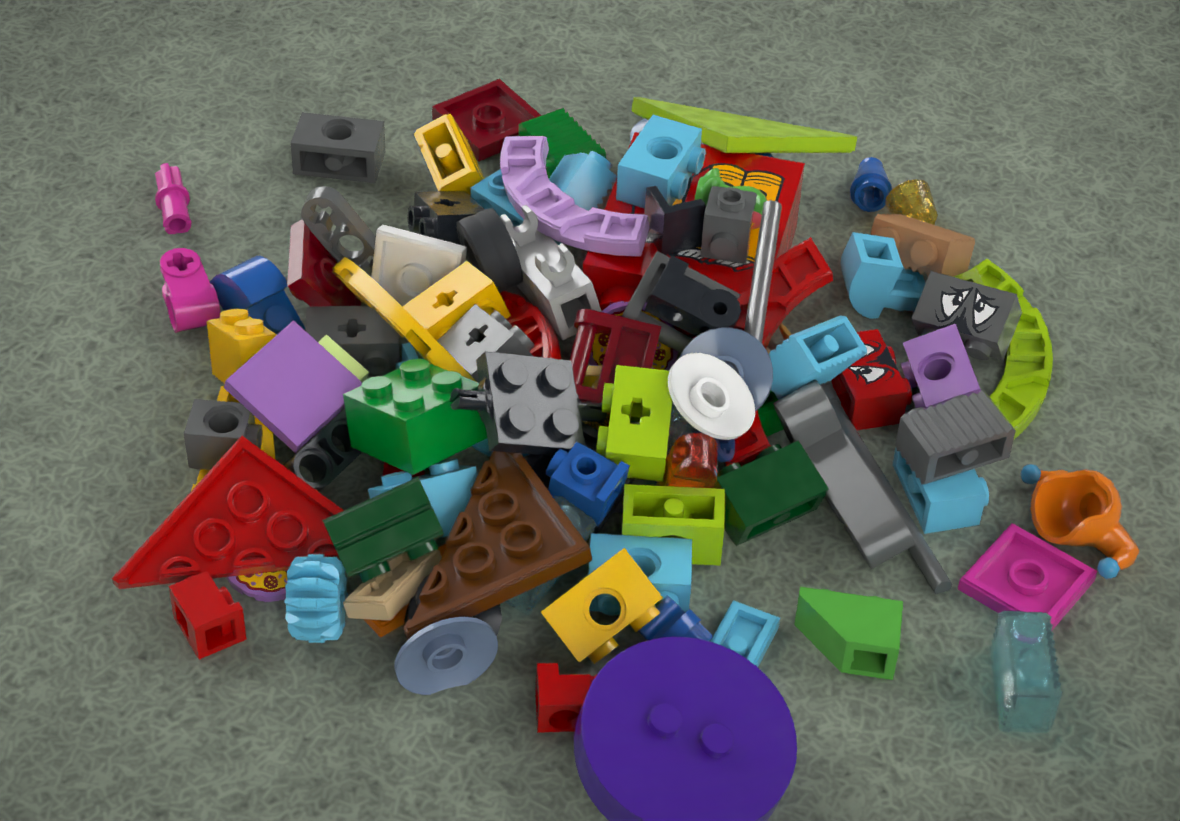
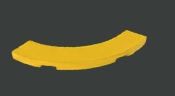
(374, 296)

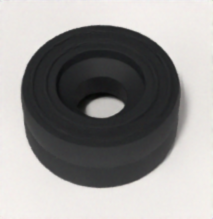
(490, 248)

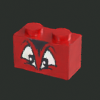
(872, 386)

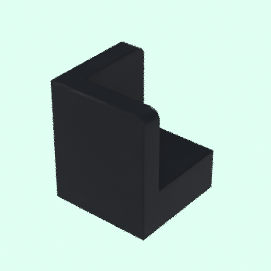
(674, 226)

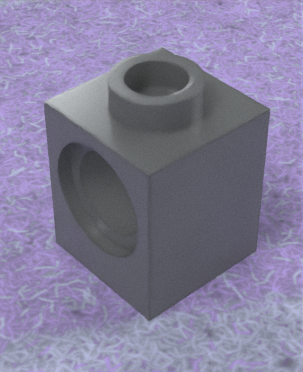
(214, 430)

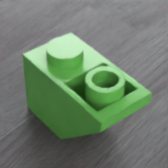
(852, 630)

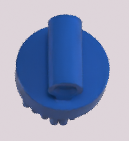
(674, 623)

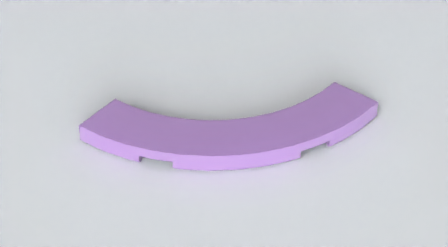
(558, 216)

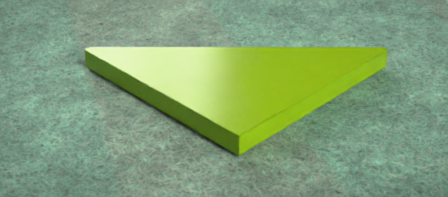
(747, 134)

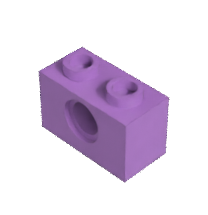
(939, 367)

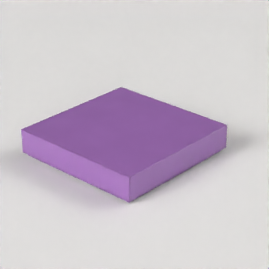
(292, 386)

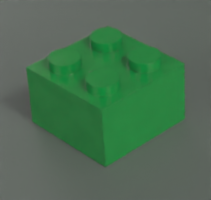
(410, 417)

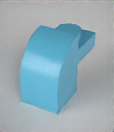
(877, 276)

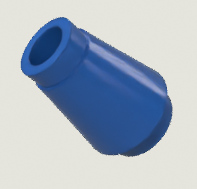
(870, 185)

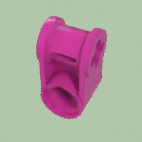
(187, 290)

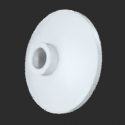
(711, 396)

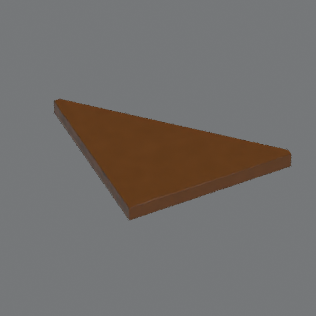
(500, 545)

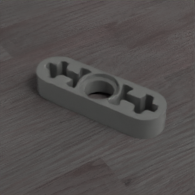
(346, 223)

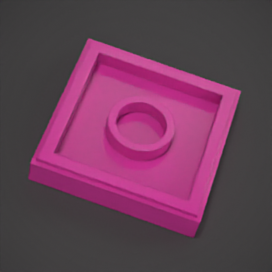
(1027, 576)

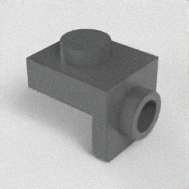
(728, 224)

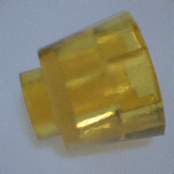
(912, 200)

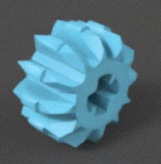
(316, 598)

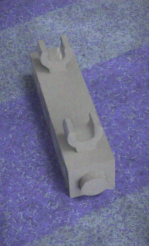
(550, 275)

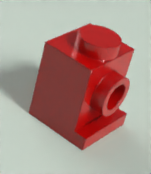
(207, 614)

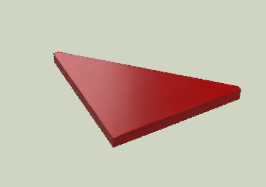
(235, 522)

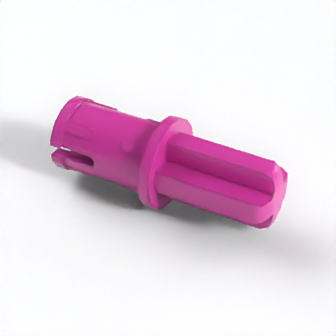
(172, 199)

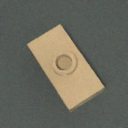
(389, 593)

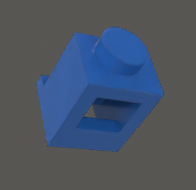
(587, 480)

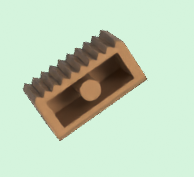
(925, 245)

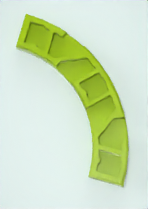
(1027, 358)

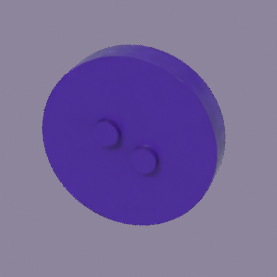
(684, 735)

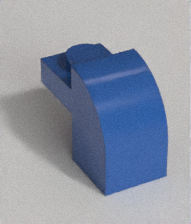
(259, 289)

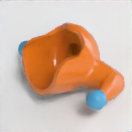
(1081, 511)

